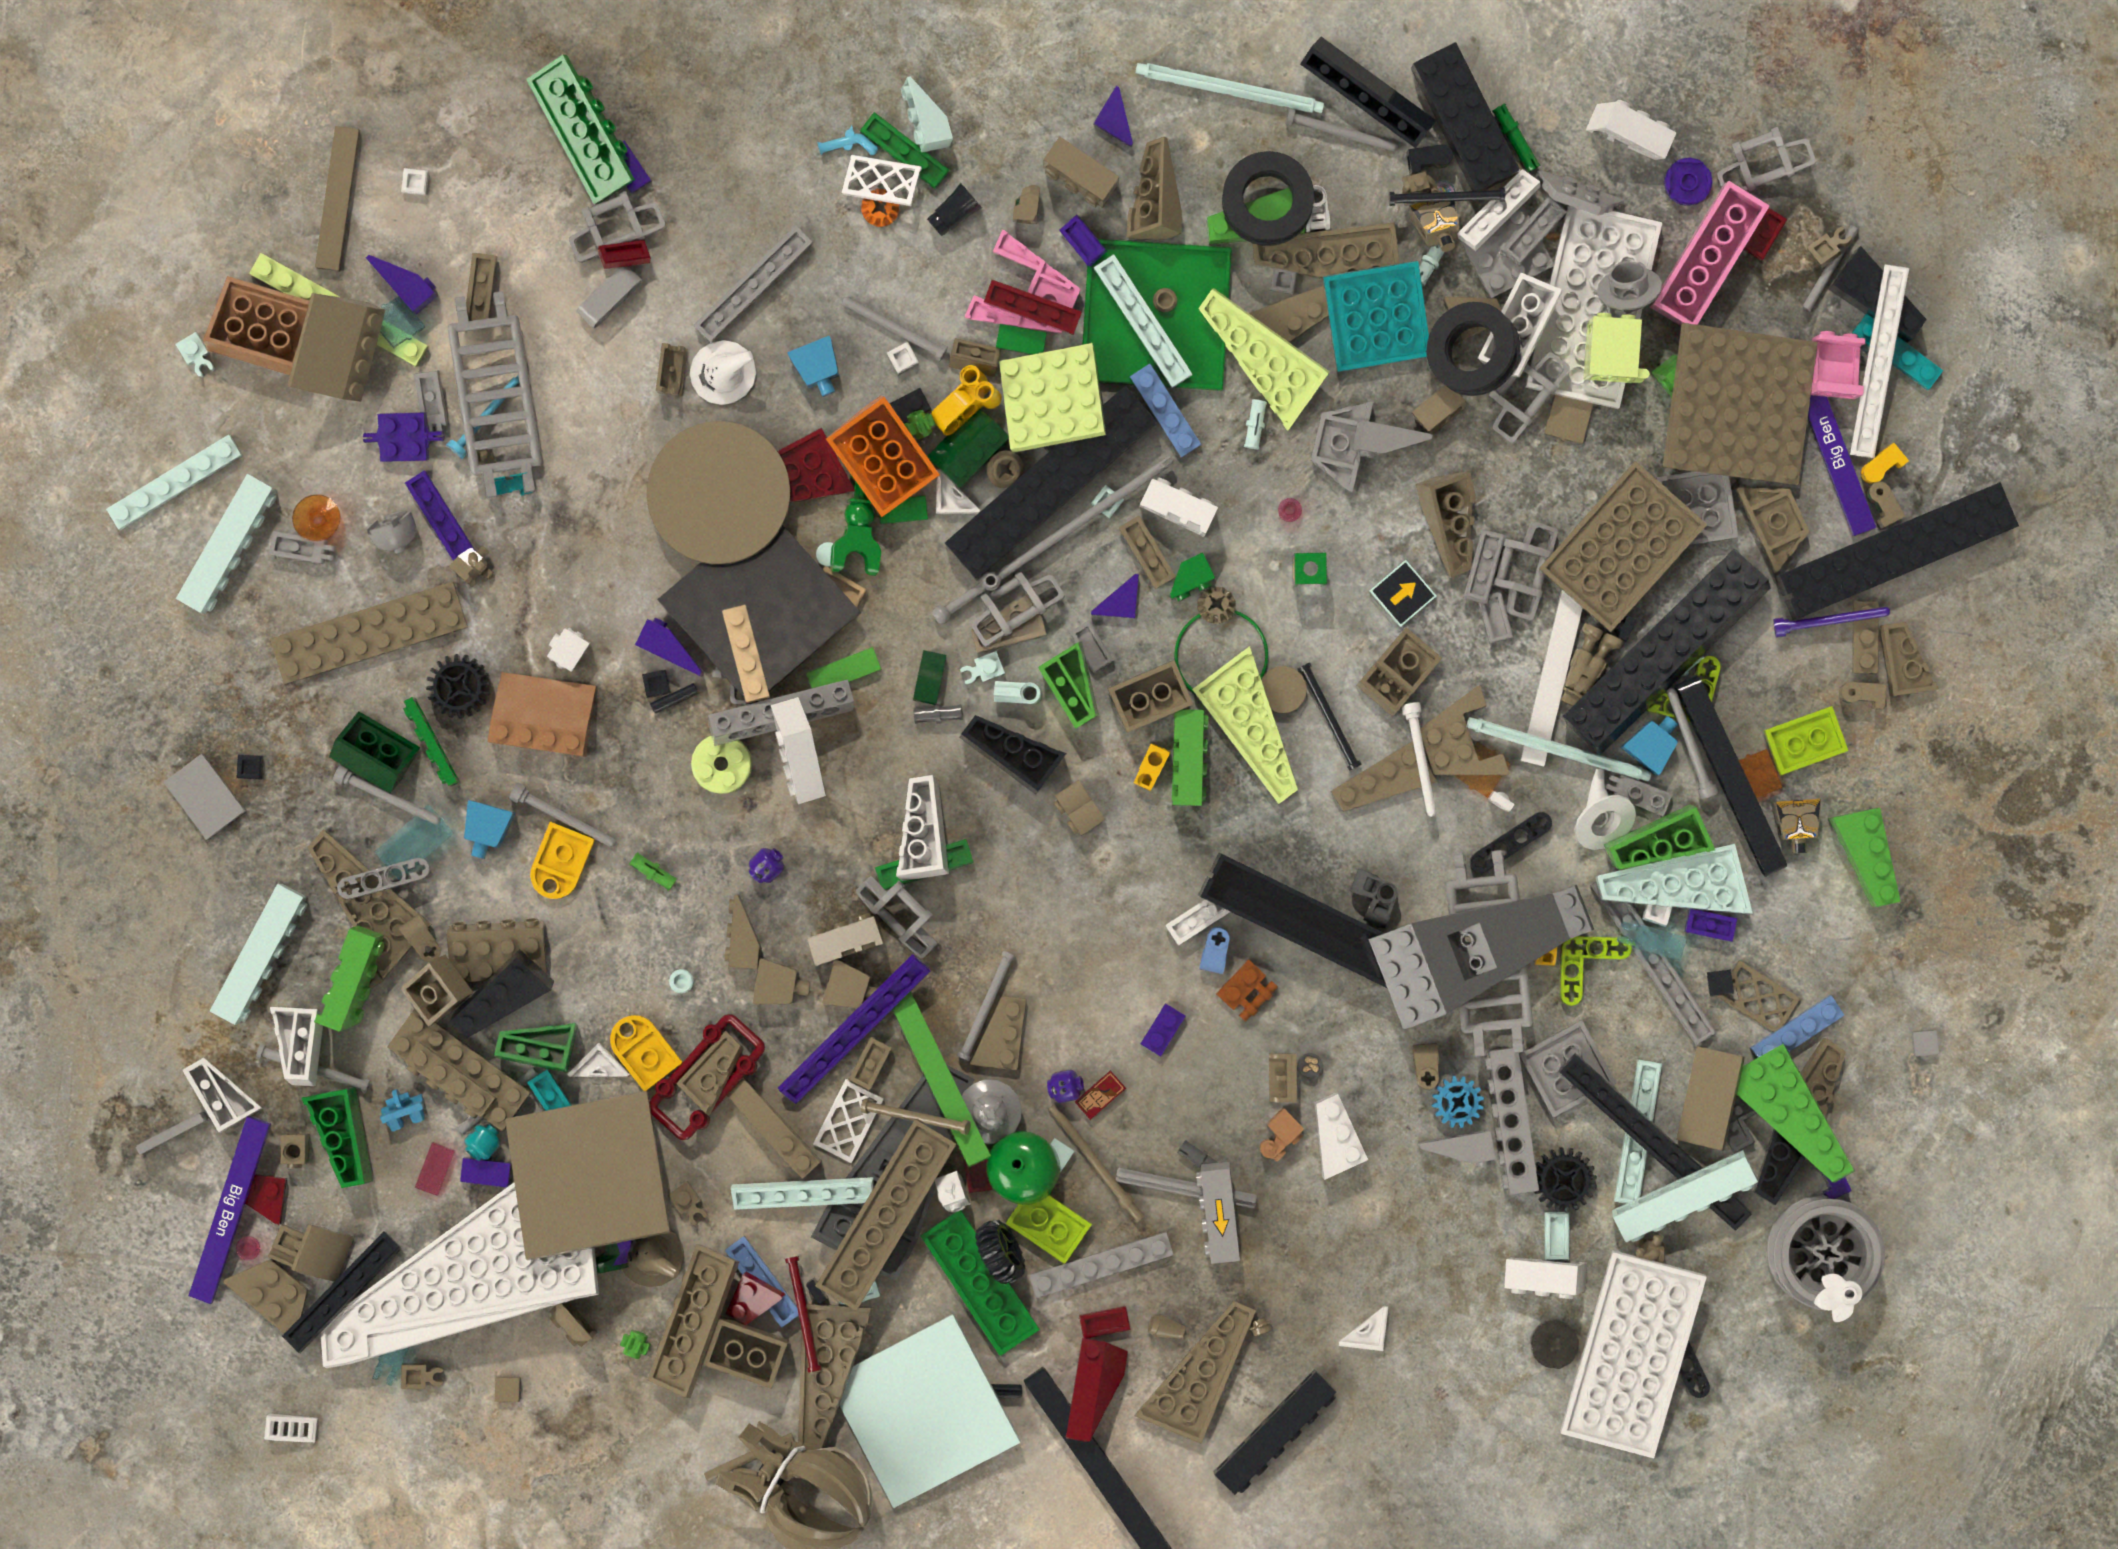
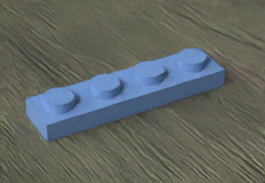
(1165, 410)
(1801, 1027)
(750, 1261)

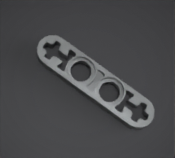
(383, 876)

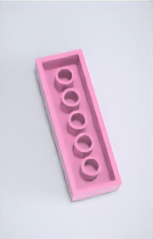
(1709, 255)

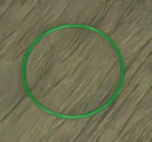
(1237, 613)

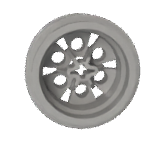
(1864, 1240)

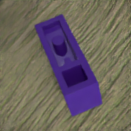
(408, 285)
(664, 643)

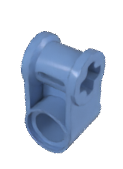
(1213, 954)

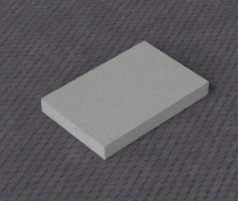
(204, 796)

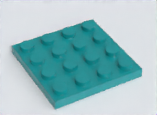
(1377, 315)

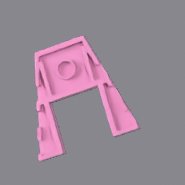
(1046, 283)

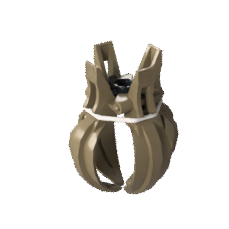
(785, 1515)

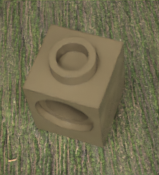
(302, 1142)

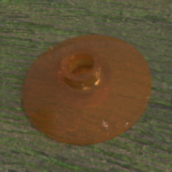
(313, 507)

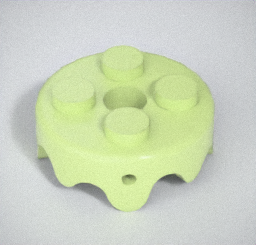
(723, 781)

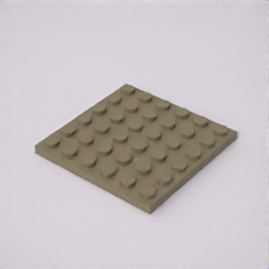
(1740, 404)

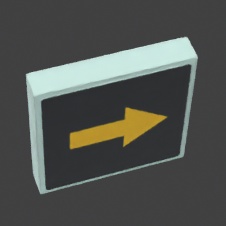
(1402, 593)

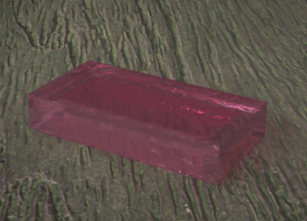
(435, 1168)

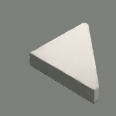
(951, 499)
(598, 1064)
(1368, 1334)

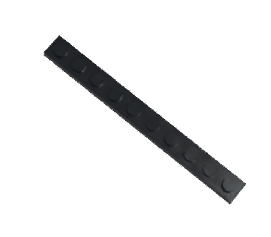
(1645, 1132)

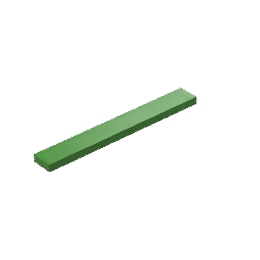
(939, 1078)

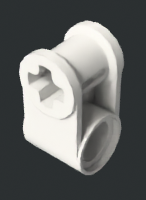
(1319, 212)

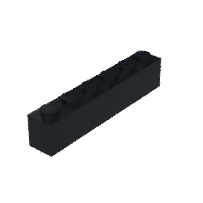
(1368, 92)
(1274, 1432)

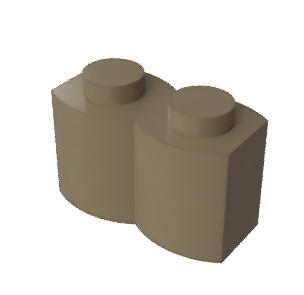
(1079, 808)

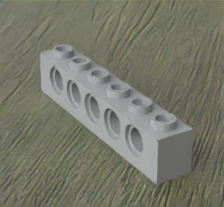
(759, 719)
(1527, 1179)

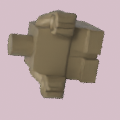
(1418, 183)
(471, 565)
(1651, 1248)

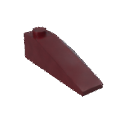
(1096, 1381)

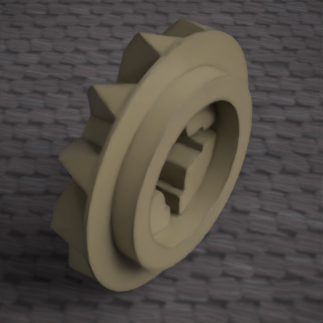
(1015, 466)
(1216, 615)

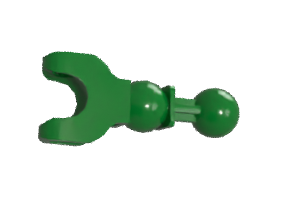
(857, 535)

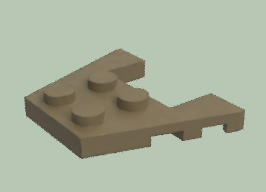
(1450, 743)

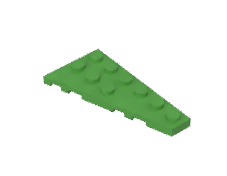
(1783, 1099)

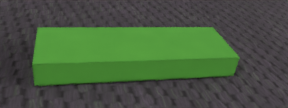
(848, 668)

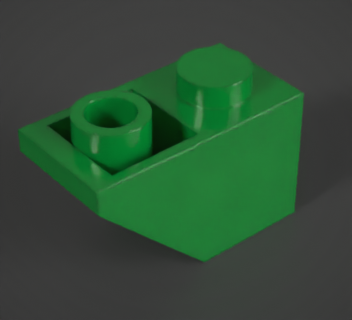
(1191, 575)

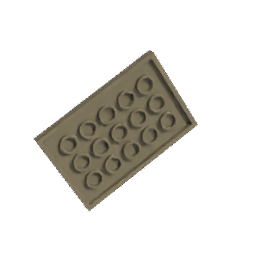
(1622, 546)

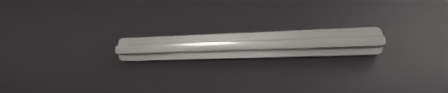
(1176, 1186)

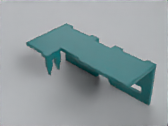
(507, 486)

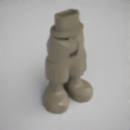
(1587, 668)

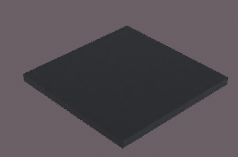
(787, 600)

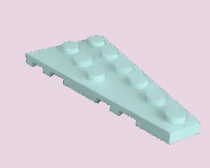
(1693, 882)

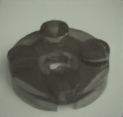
(1558, 1357)

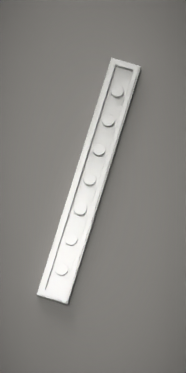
(1879, 360)
(1553, 676)

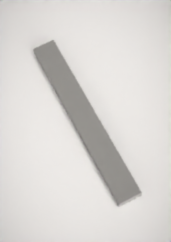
(1662, 974)

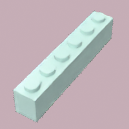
(226, 544)
(258, 954)
(1684, 1197)

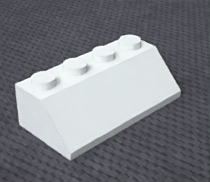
(1529, 310)

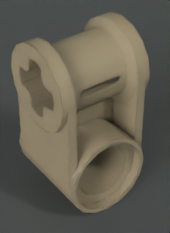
(419, 937)
(1426, 1060)

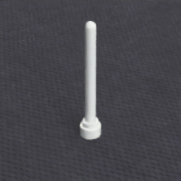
(1412, 713)

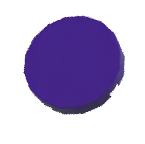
(1688, 181)

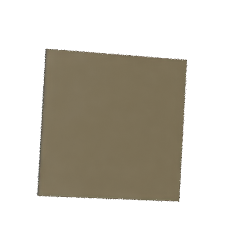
(587, 1175)

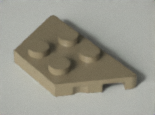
(1775, 522)
(271, 1293)

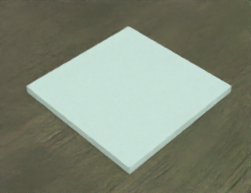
(925, 1411)

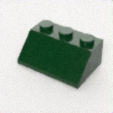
(968, 448)
(374, 752)

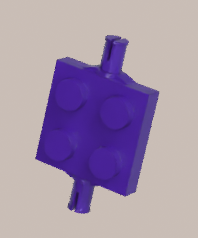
(403, 436)

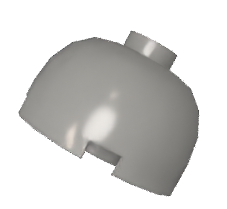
(393, 532)

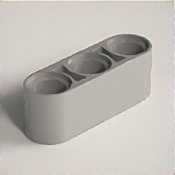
(609, 296)

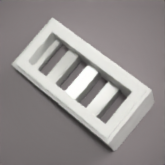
(280, 1436)

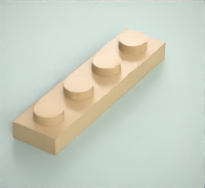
(746, 654)

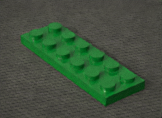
(990, 1302)

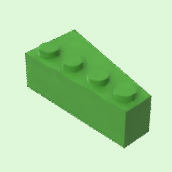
(1188, 757)
(351, 979)

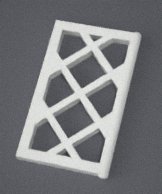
(889, 196)
(827, 1125)

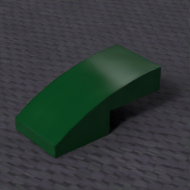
(929, 677)

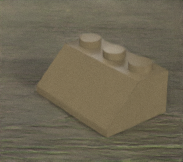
(1150, 696)

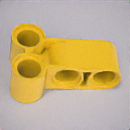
(965, 401)

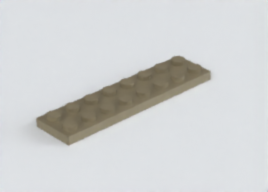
(369, 633)
(885, 1214)

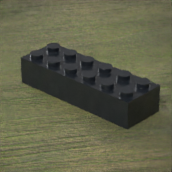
(1465, 118)

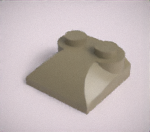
(573, 1322)

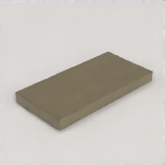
(1710, 1098)

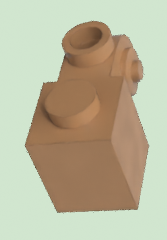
(1286, 1131)

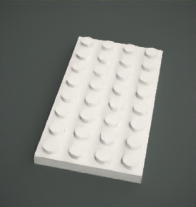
(1584, 256)
(1633, 1354)

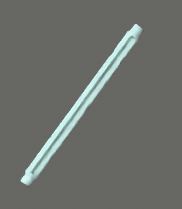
(1229, 87)
(1559, 749)

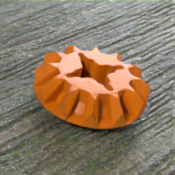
(879, 219)

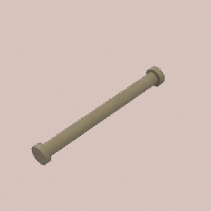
(964, 1126)

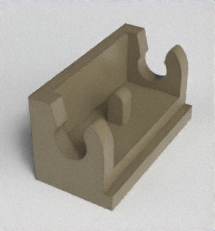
(671, 369)
(1439, 410)
(1282, 1077)

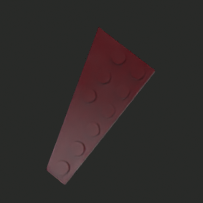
(814, 468)

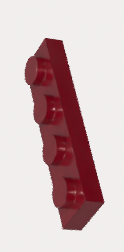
(1032, 307)

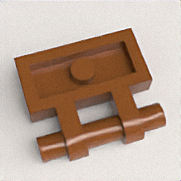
(1241, 985)

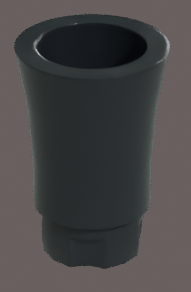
(954, 210)

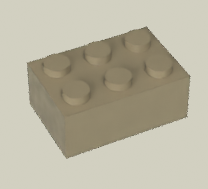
(1080, 173)
(746, 1352)

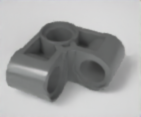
(1369, 886)

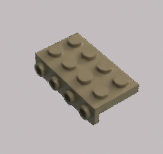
(485, 946)

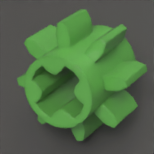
(920, 424)
(635, 1344)

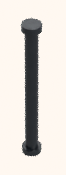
(1447, 196)
(1329, 716)

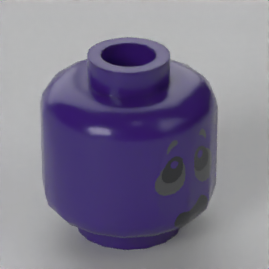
(766, 865)
(1065, 1086)

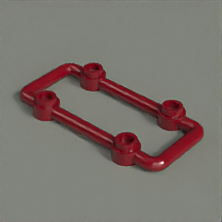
(745, 1066)

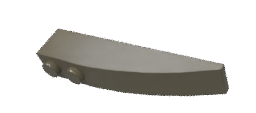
(773, 1127)

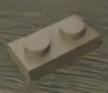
(870, 1063)

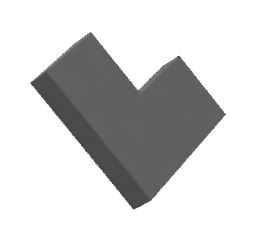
(1738, 1133)

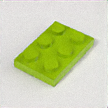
(1805, 740)
(1050, 1226)

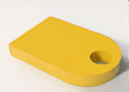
(561, 859)
(645, 1052)

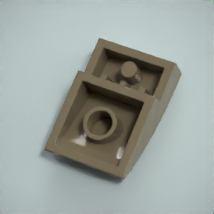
(1399, 671)

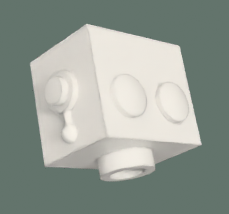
(567, 649)
(952, 1192)

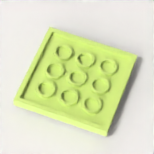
(1052, 398)

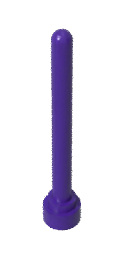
(1784, 627)

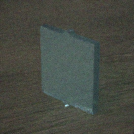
(399, 322)

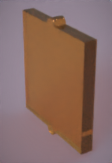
(1761, 773)
(1482, 784)

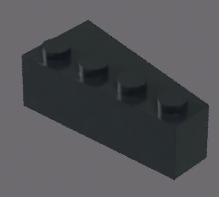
(1860, 286)
(1014, 753)
(506, 991)
(1778, 1168)

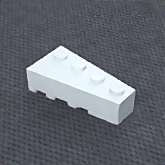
(797, 751)
(923, 837)

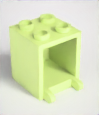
(1613, 349)

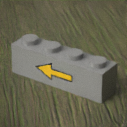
(1219, 1211)

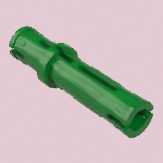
(1515, 137)

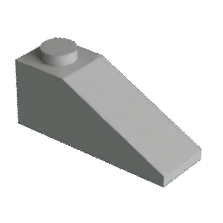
(1379, 438)
(1468, 1147)

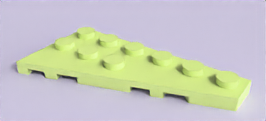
(1272, 363)
(1243, 712)

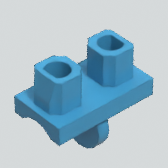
(401, 1106)

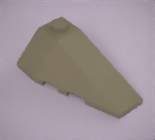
(1157, 202)
(1448, 511)

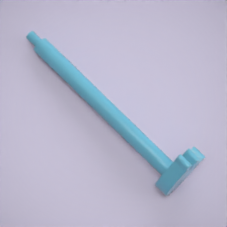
(457, 447)

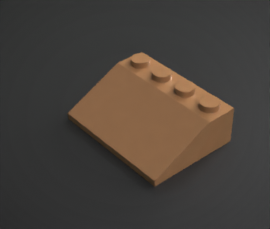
(256, 325)
(542, 714)

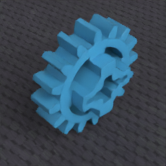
(1450, 1111)

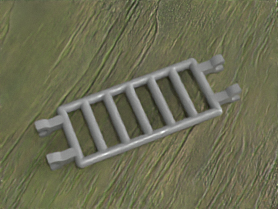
(524, 390)
(1522, 975)

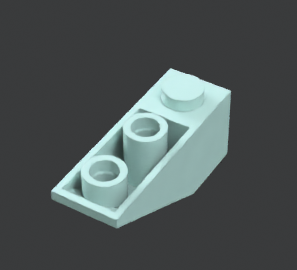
(929, 121)

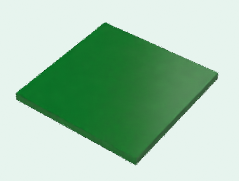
(1191, 275)

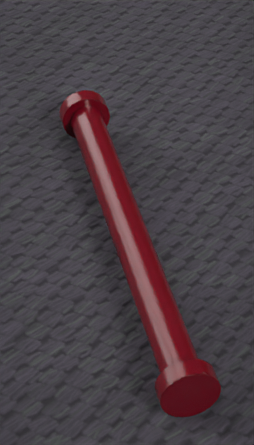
(803, 1314)

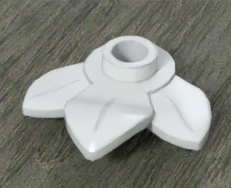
(1834, 1296)

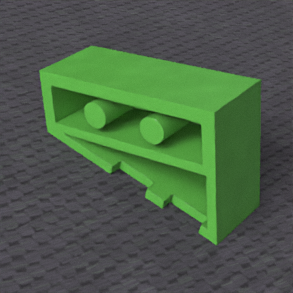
(1071, 684)

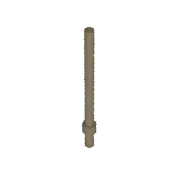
(1125, 1199)

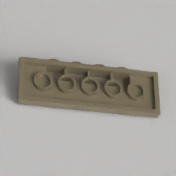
(458, 1071)
(693, 1320)

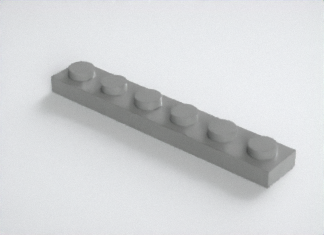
(753, 284)
(1101, 1264)

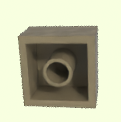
(436, 990)

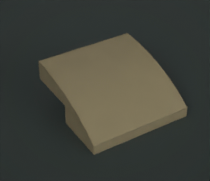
(322, 1253)

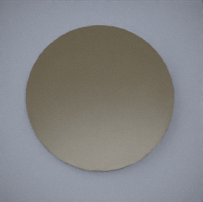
(718, 492)

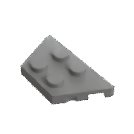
(1583, 197)
(1335, 443)

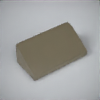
(975, 354)

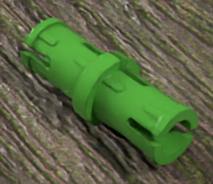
(653, 871)

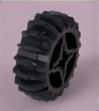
(452, 695)
(1572, 1172)
(1000, 1251)

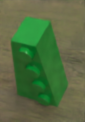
(342, 1134)

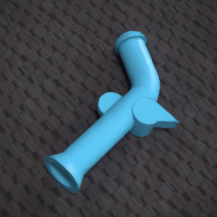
(847, 142)

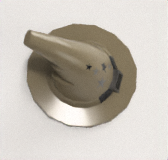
(655, 1259)

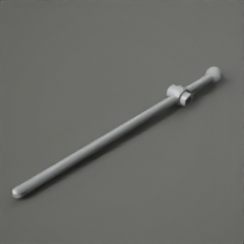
(942, 613)

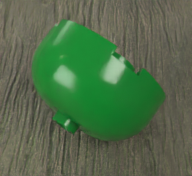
(1037, 1172)

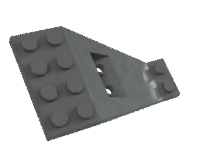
(1434, 969)
(839, 1218)

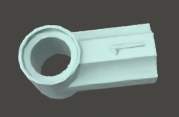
(1014, 692)

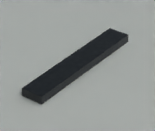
(342, 1292)

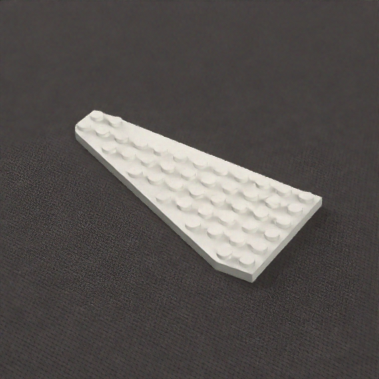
(458, 1284)

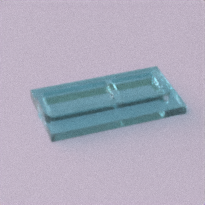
(414, 840)

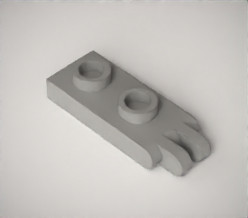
(431, 399)
(299, 548)
(1641, 794)

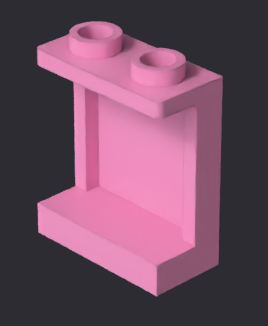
(1837, 366)

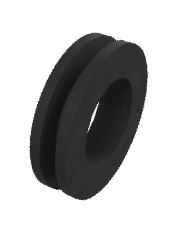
(1268, 165)
(1451, 326)

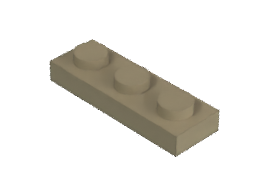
(480, 286)
(1147, 552)
(1865, 640)

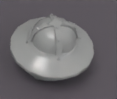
(1629, 287)
(993, 1109)

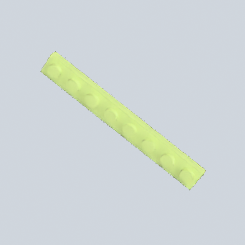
(296, 285)

